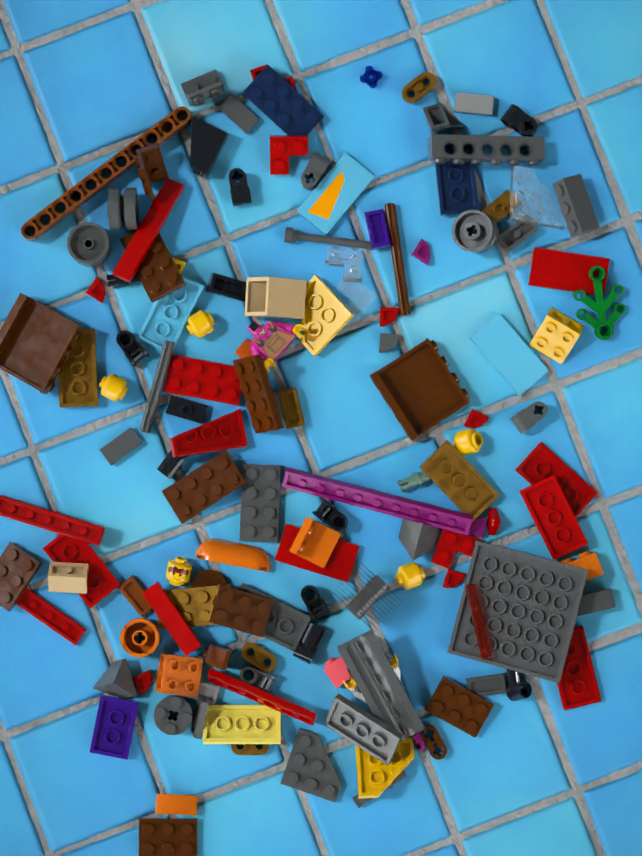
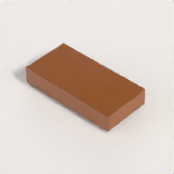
(133, 593)

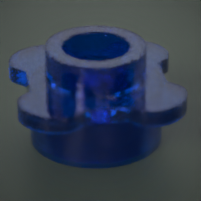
(372, 83)

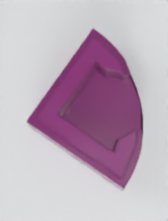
(422, 252)
(478, 527)
(419, 742)

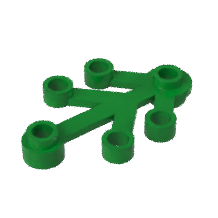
(600, 305)

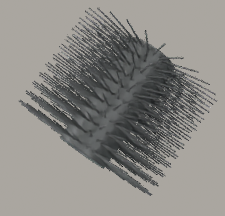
(367, 597)

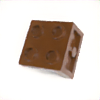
(150, 167)

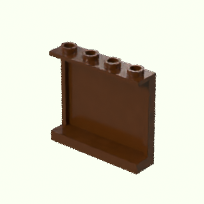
(36, 343)
(420, 388)

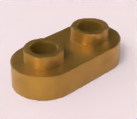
(418, 87)
(258, 657)
(250, 749)

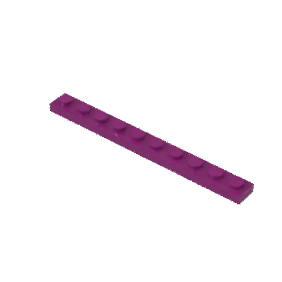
(377, 501)

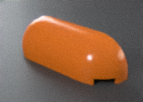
(234, 554)

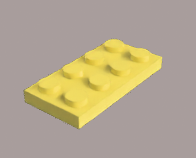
(242, 725)

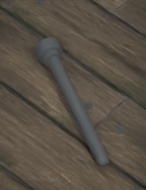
(293, 235)

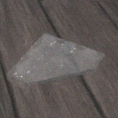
(533, 201)

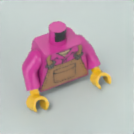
(273, 340)

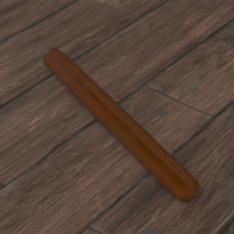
(397, 259)

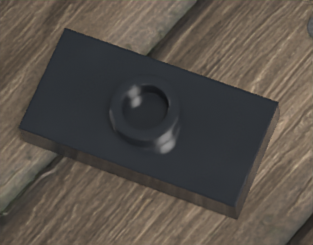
(186, 409)

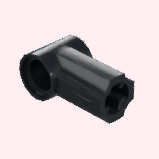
(170, 464)
(308, 646)
(517, 687)

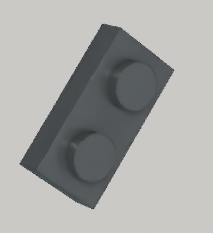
(515, 235)

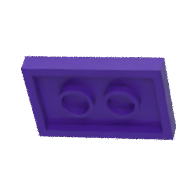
(114, 727)

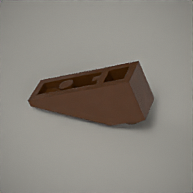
(217, 656)

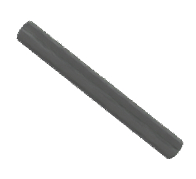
(157, 385)

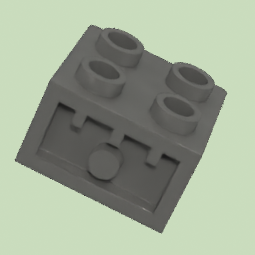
(202, 88)

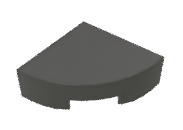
(387, 341)

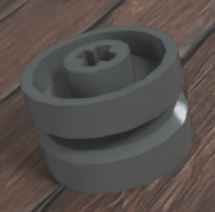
(119, 208)
(464, 228)
(92, 255)

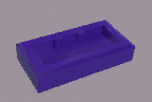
(377, 229)

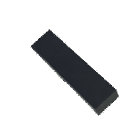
(227, 287)

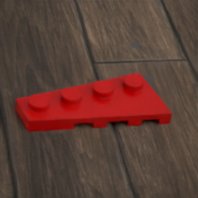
(217, 435)

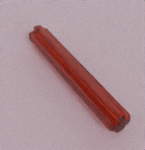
(478, 621)

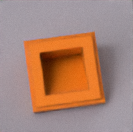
(244, 349)

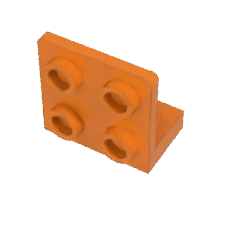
(314, 542)
(179, 675)

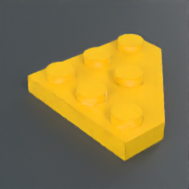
(323, 316)
(376, 776)

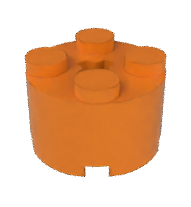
(132, 645)

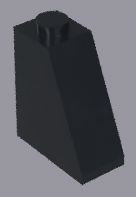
(205, 146)

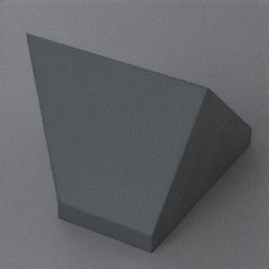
(440, 120)
(418, 538)
(117, 680)

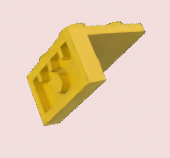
(556, 335)

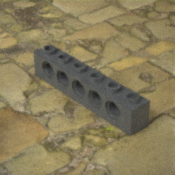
(533, 146)

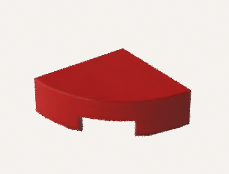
(97, 290)
(387, 315)
(475, 419)
(493, 521)
(453, 578)
(143, 681)

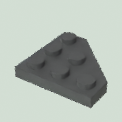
(311, 768)

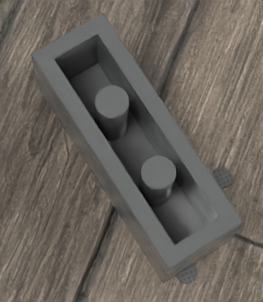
(575, 205)

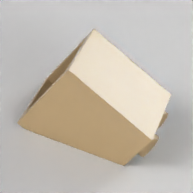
(275, 297)

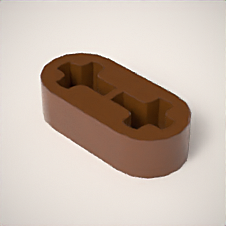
(437, 739)

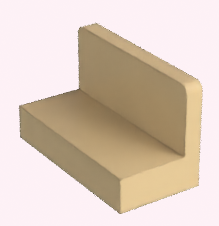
(68, 577)

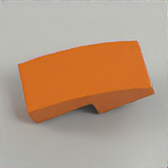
(176, 804)

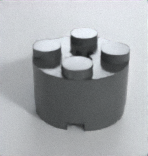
(170, 725)

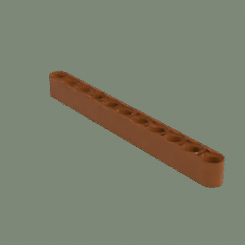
(96, 175)

